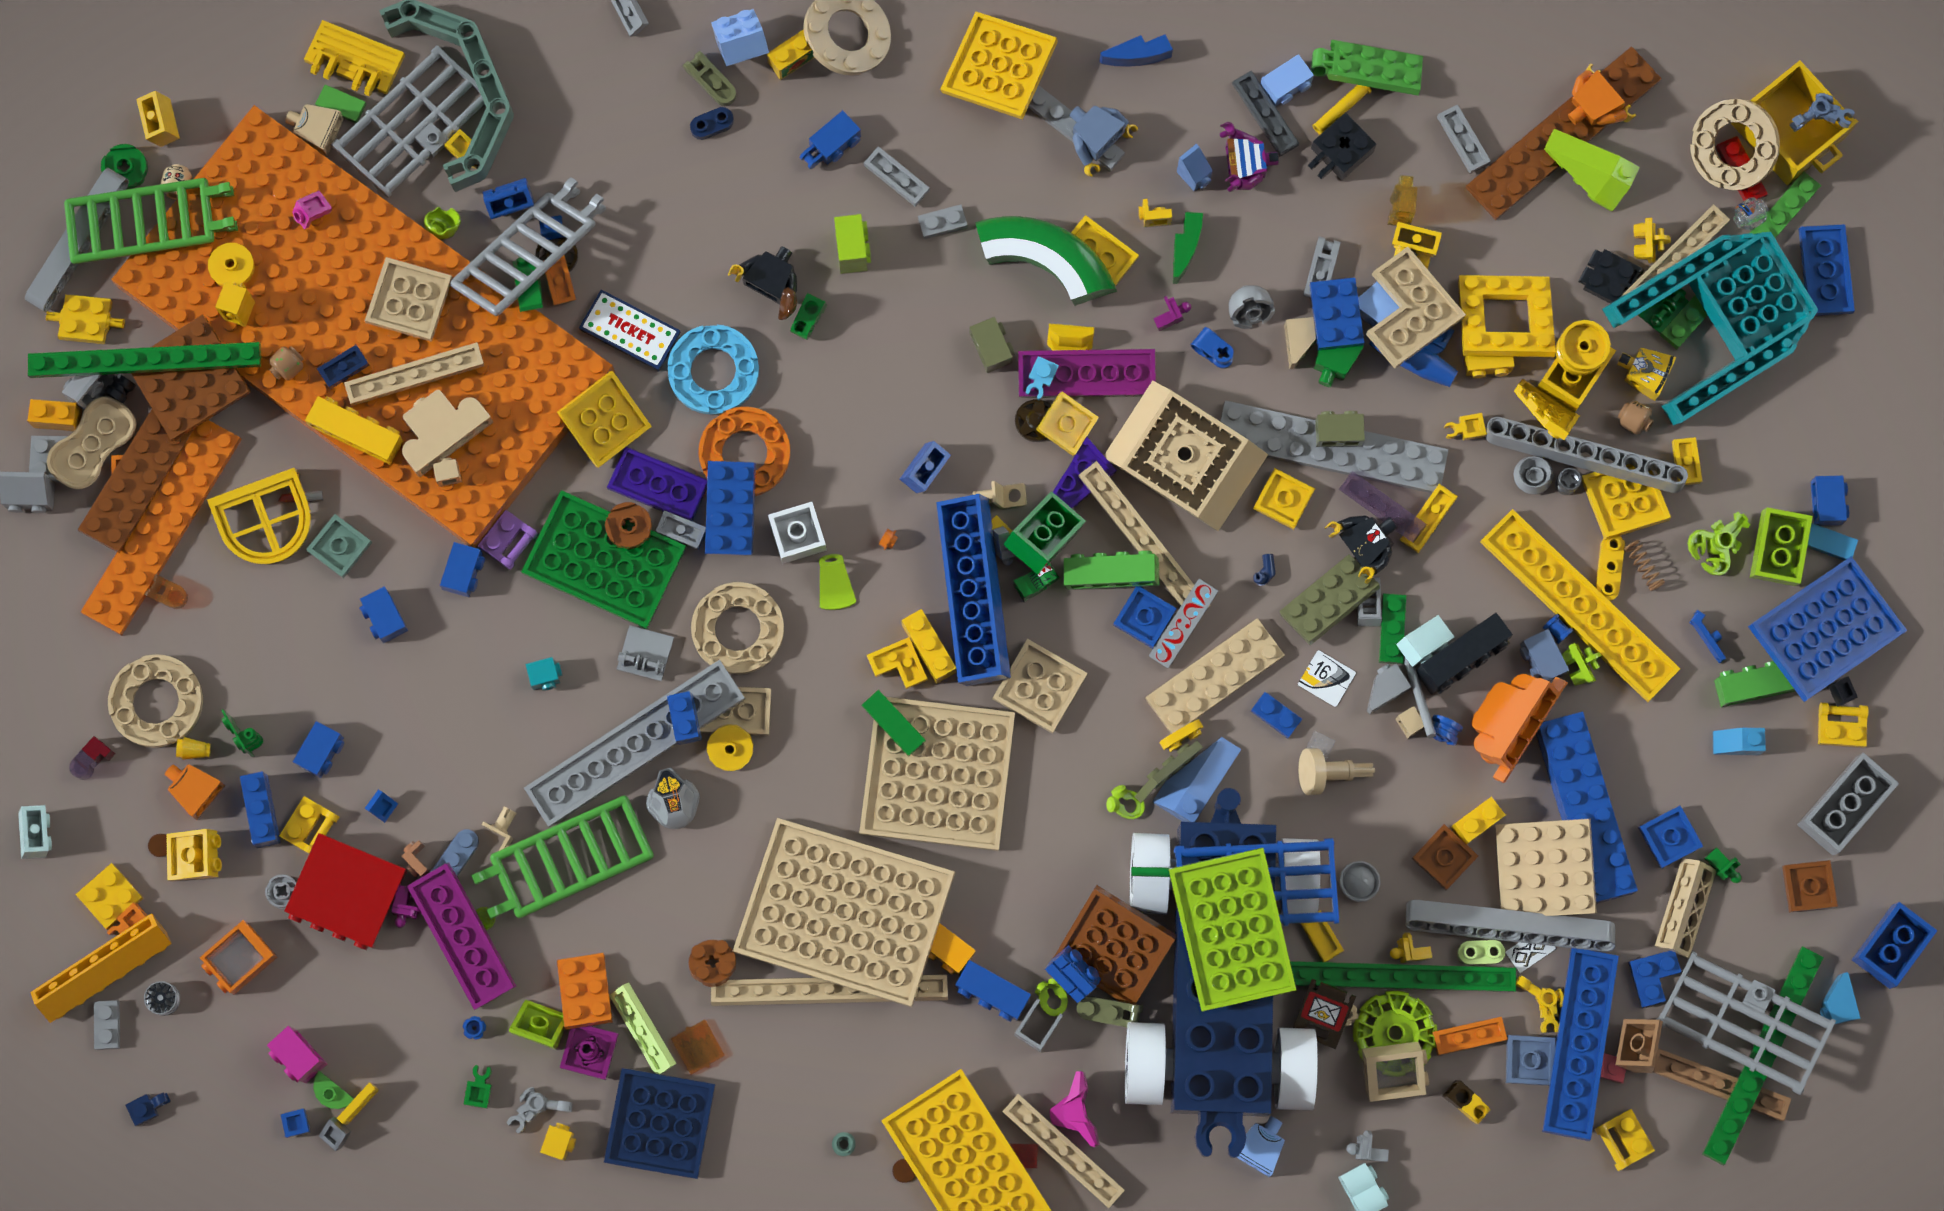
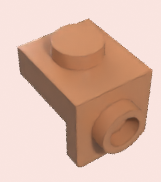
(415, 866)

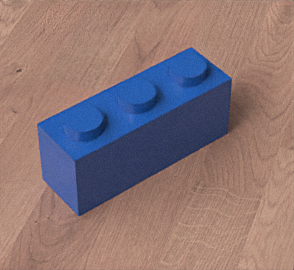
(260, 809)
(992, 991)

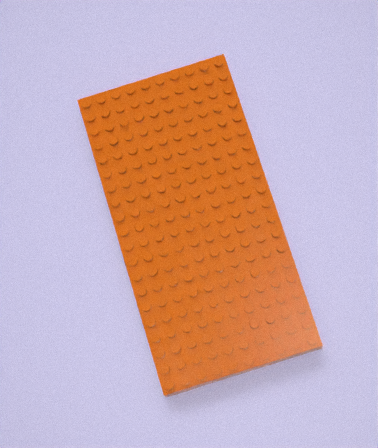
(315, 296)

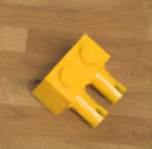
(1418, 239)

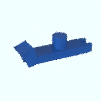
(1709, 639)

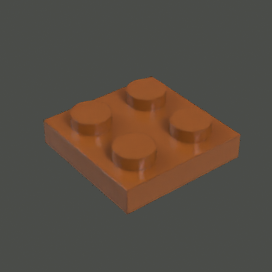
(1445, 857)
(1809, 886)

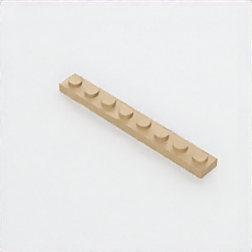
(1136, 530)

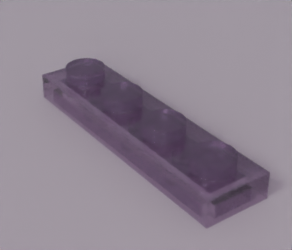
(1382, 506)

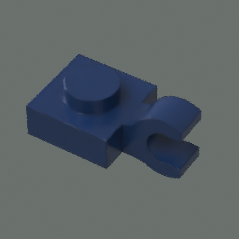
(145, 1108)

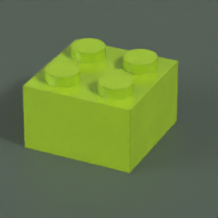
(851, 245)

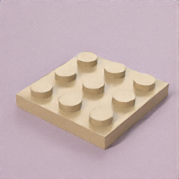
(408, 299)
(1040, 686)

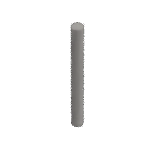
(1420, 699)

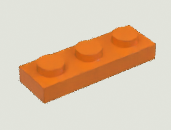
(1469, 1036)

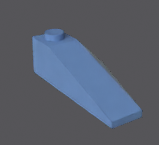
(1194, 784)

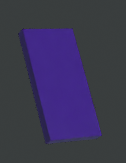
(657, 484)

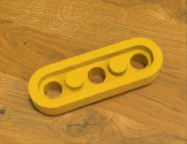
(1610, 577)

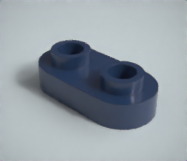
(712, 124)

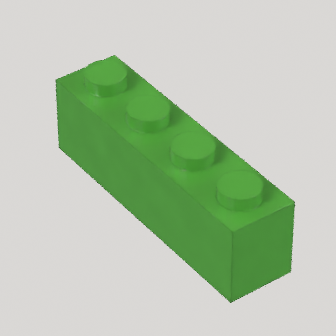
(1111, 571)
(1751, 684)

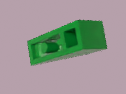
(532, 297)

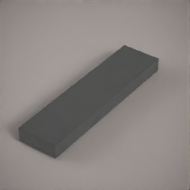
(1265, 113)

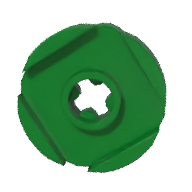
(133, 157)

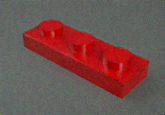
(1734, 154)

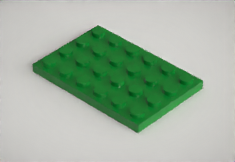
(584, 563)

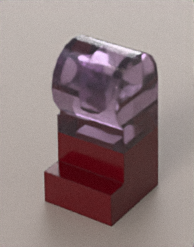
(89, 757)

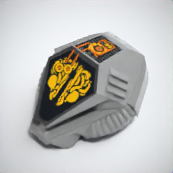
(672, 800)

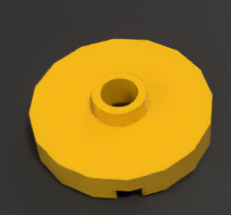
(239, 272)
(734, 736)

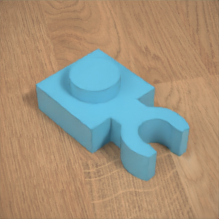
(1042, 374)

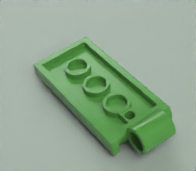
(1369, 67)

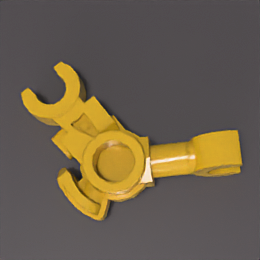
(1547, 1001)

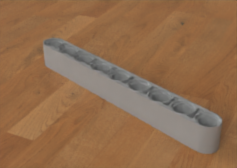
(1594, 463)
(1510, 925)

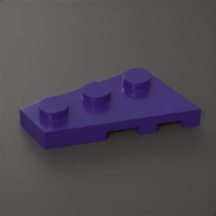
(1070, 487)

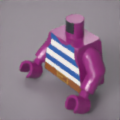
(1245, 158)

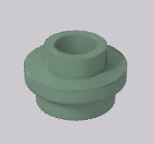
(843, 1136)

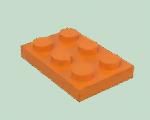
(584, 991)

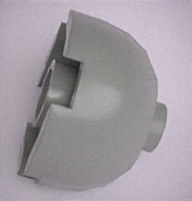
(1250, 306)

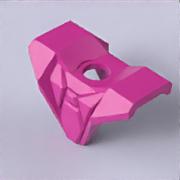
(1072, 1111)

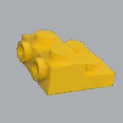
(193, 855)

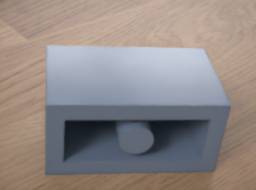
(1543, 656)

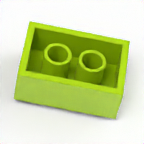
(1781, 546)

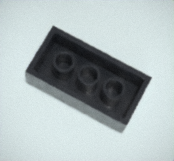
(1464, 653)

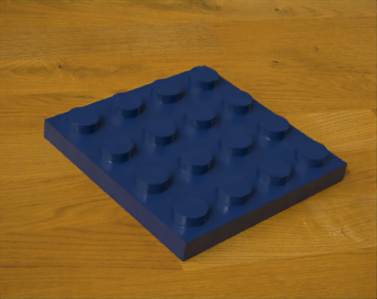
(659, 1123)

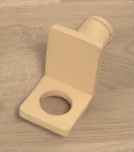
(1000, 495)
(501, 826)

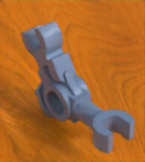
(1823, 109)

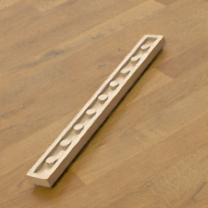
(811, 991)

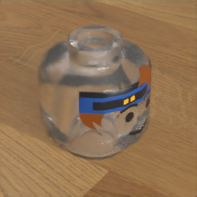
(1750, 213)

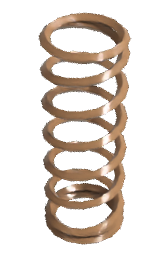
(1652, 586)

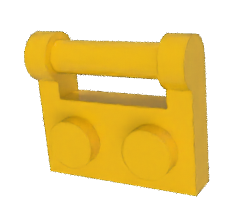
(1842, 733)
(304, 820)
(1631, 1136)

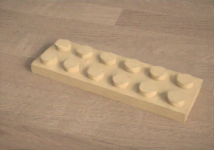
(1215, 676)

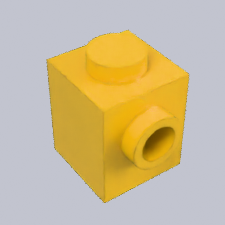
(558, 1142)

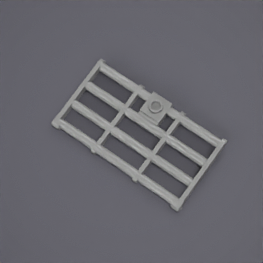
(424, 133)
(1754, 1006)

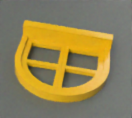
(255, 491)

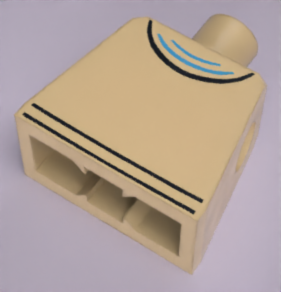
(316, 126)

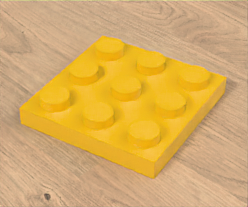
(604, 419)
(1623, 505)

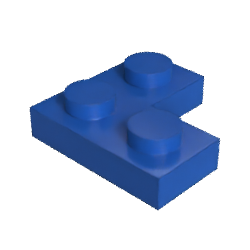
(1647, 974)

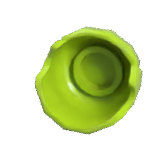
(442, 223)

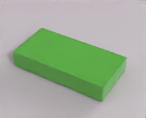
(348, 105)

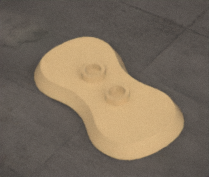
(80, 456)

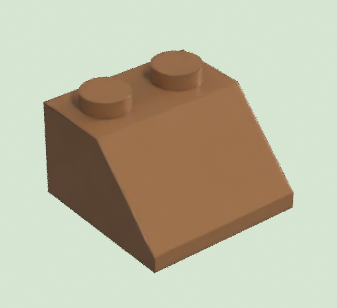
(1639, 1045)

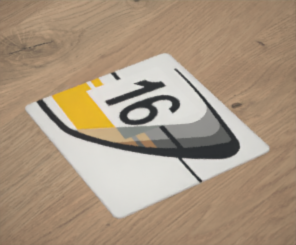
(1326, 678)

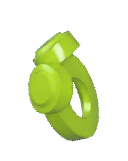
(1114, 805)
(1042, 991)

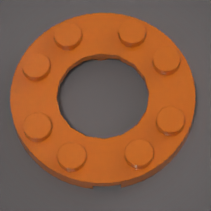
(757, 422)

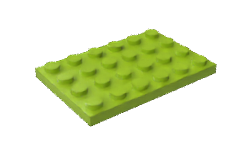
(1232, 929)

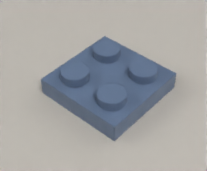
(1529, 1059)

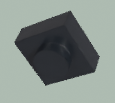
(1843, 691)

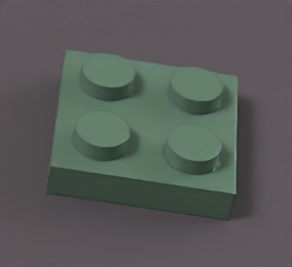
(339, 546)

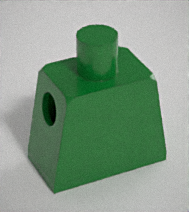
(1336, 363)

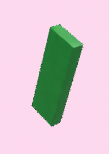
(893, 723)

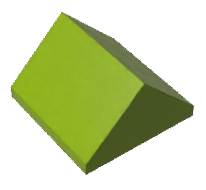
(538, 1024)

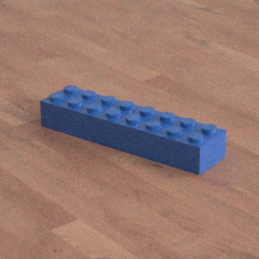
(973, 590)
(1583, 795)

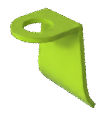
(835, 584)

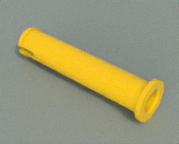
(1341, 107)

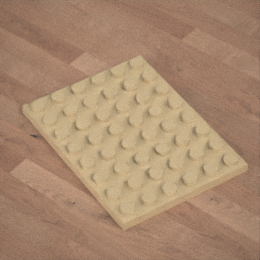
(844, 912)

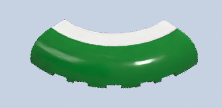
(1050, 249)

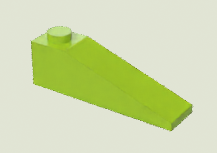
(1596, 170)

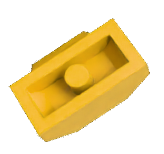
(1070, 337)

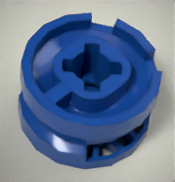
(1446, 729)

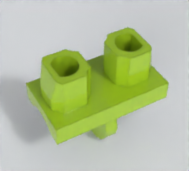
(1585, 674)

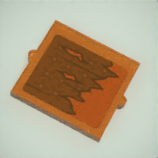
(697, 1047)

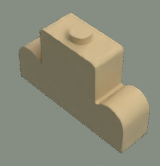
(441, 429)

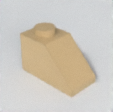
(1300, 338)

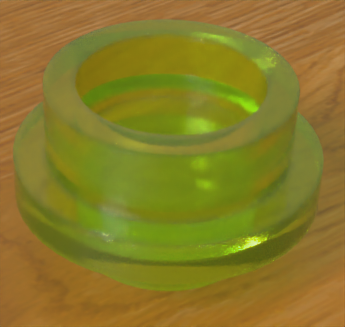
(485, 918)

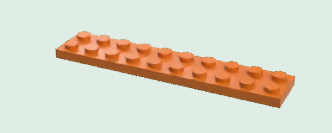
(161, 526)

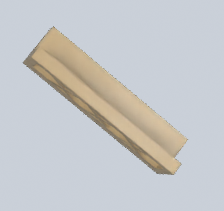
(1683, 905)

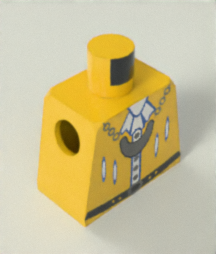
(1647, 371)

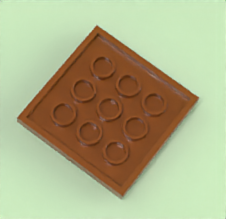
(190, 396)
(1118, 944)

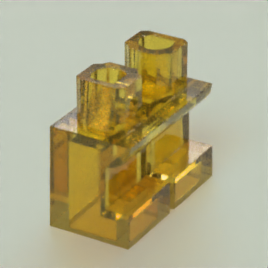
(1403, 202)

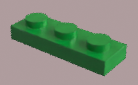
(1392, 628)

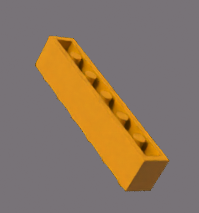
(100, 968)

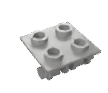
(645, 653)

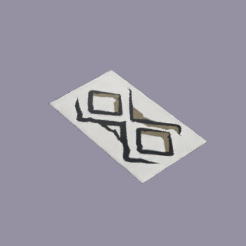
(1526, 954)

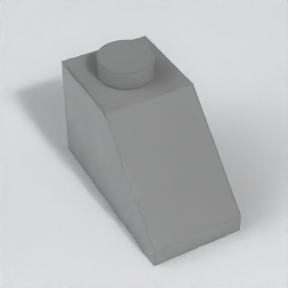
(1387, 686)

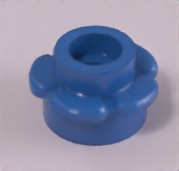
(474, 1021)

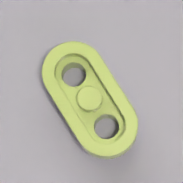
(1481, 952)

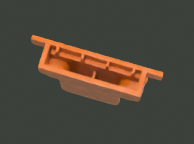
(1512, 718)

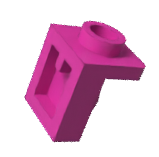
(310, 208)

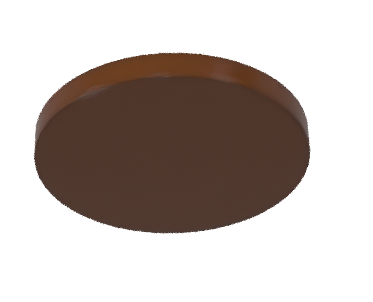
(158, 845)
(902, 1171)

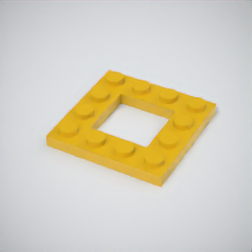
(1534, 289)

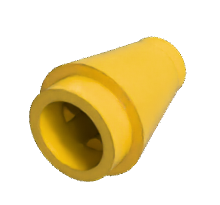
(192, 749)

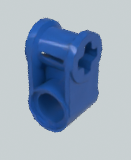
(1210, 345)

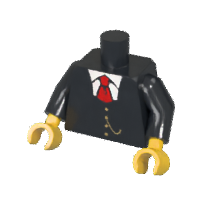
(1366, 541)

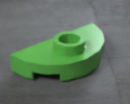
(330, 1093)

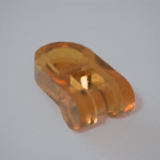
(173, 596)

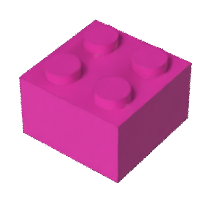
(296, 1054)

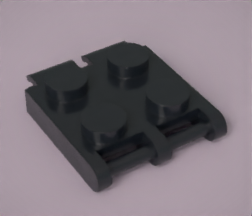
(1609, 275)

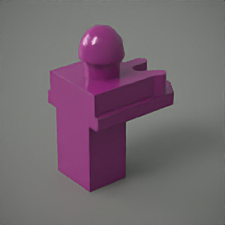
(1173, 316)
(401, 908)

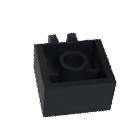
(1339, 160)

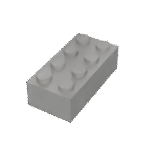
(1848, 804)

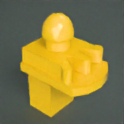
(1407, 952)

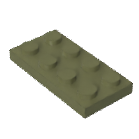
(1329, 600)

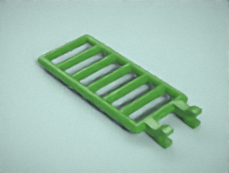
(210, 227)
(583, 882)

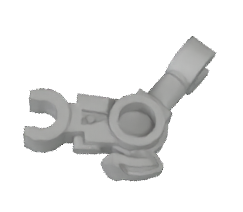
(534, 1105)

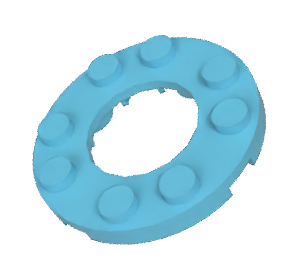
(707, 338)

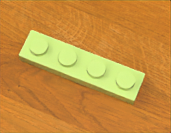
(642, 1029)

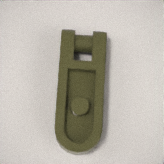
(711, 79)
(1108, 1010)

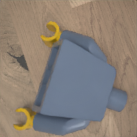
(1097, 133)

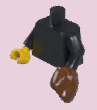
(771, 278)

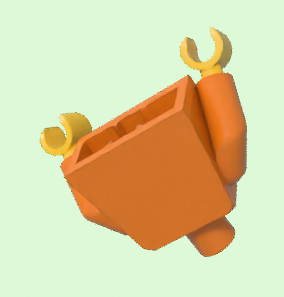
(1597, 100)

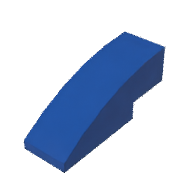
(1137, 52)

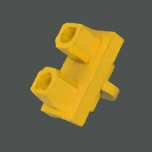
(1648, 231)

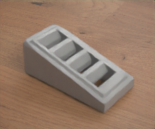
(1371, 616)

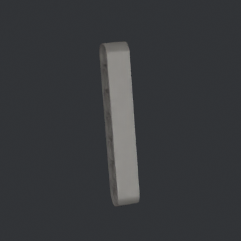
(58, 266)

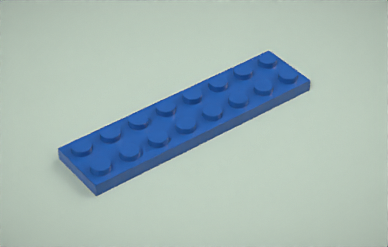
(1580, 1044)

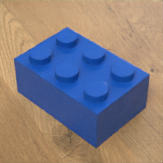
(1894, 945)

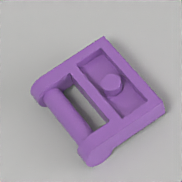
(502, 535)

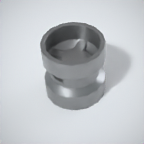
(1568, 476)

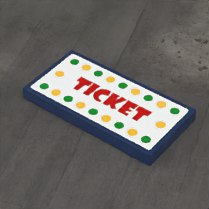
(629, 330)

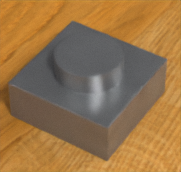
(335, 1133)

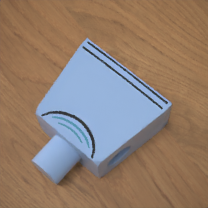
(1263, 1146)

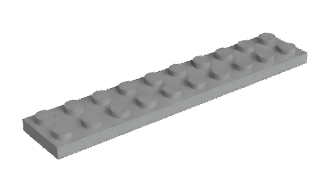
(1378, 459)
(628, 746)

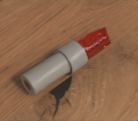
(311, 496)

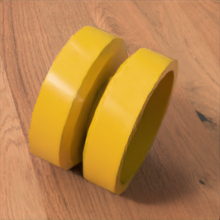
(1581, 361)

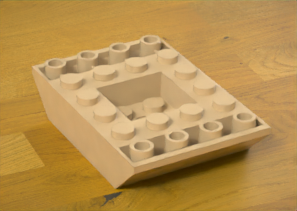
(1208, 481)

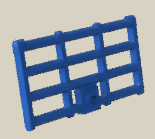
(1281, 871)

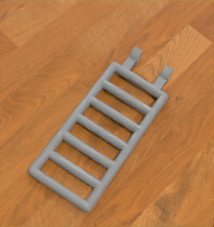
(558, 200)

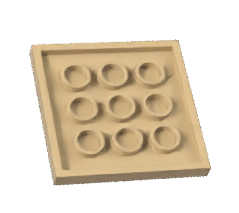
(1547, 867)

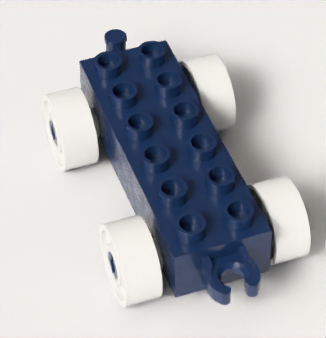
(1222, 1055)

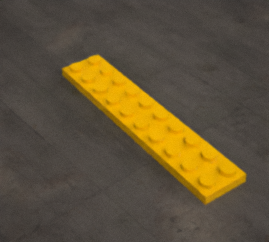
(1580, 605)

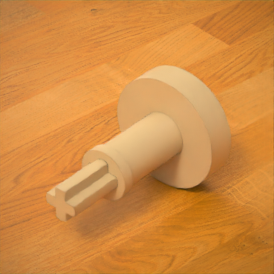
(1315, 771)

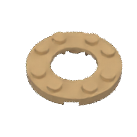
(833, 56)
(1705, 134)
(738, 595)
(136, 674)

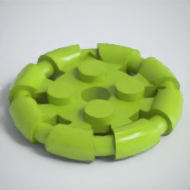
(1394, 1017)

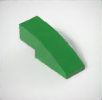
(1186, 244)

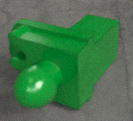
(1724, 867)

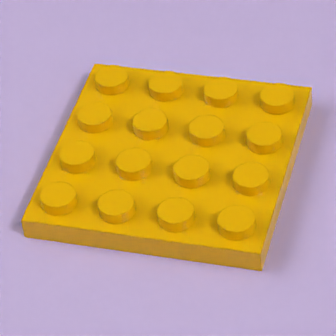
(999, 65)

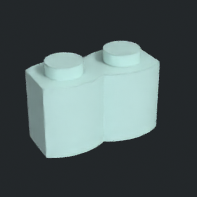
(1363, 1189)

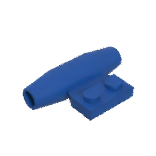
(1428, 364)

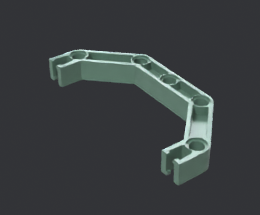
(492, 126)

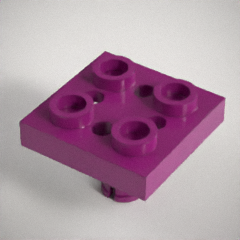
(598, 1066)

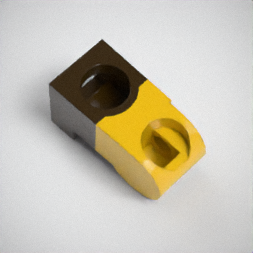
(1466, 1101)

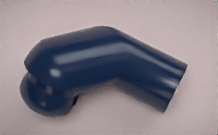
(1267, 572)

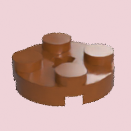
(622, 537)
(714, 950)

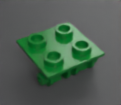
(1664, 311)
(246, 740)

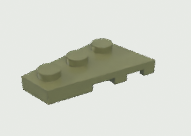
(1170, 766)

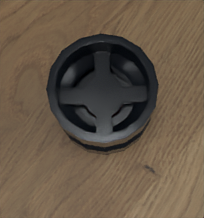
(119, 388)

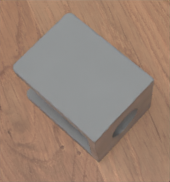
(1018, 1034)

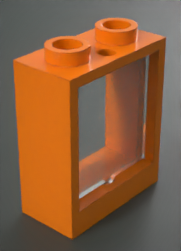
(235, 959)

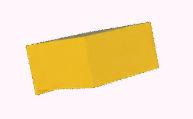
(1799, 150)

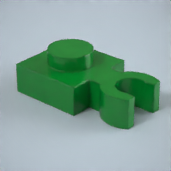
(478, 1092)

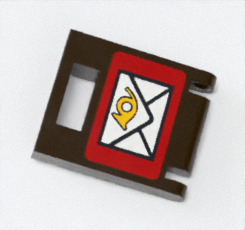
(1325, 1010)

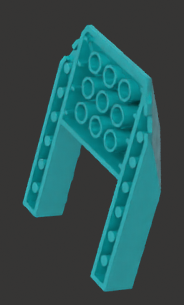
(1748, 297)

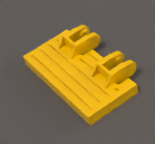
(355, 56)

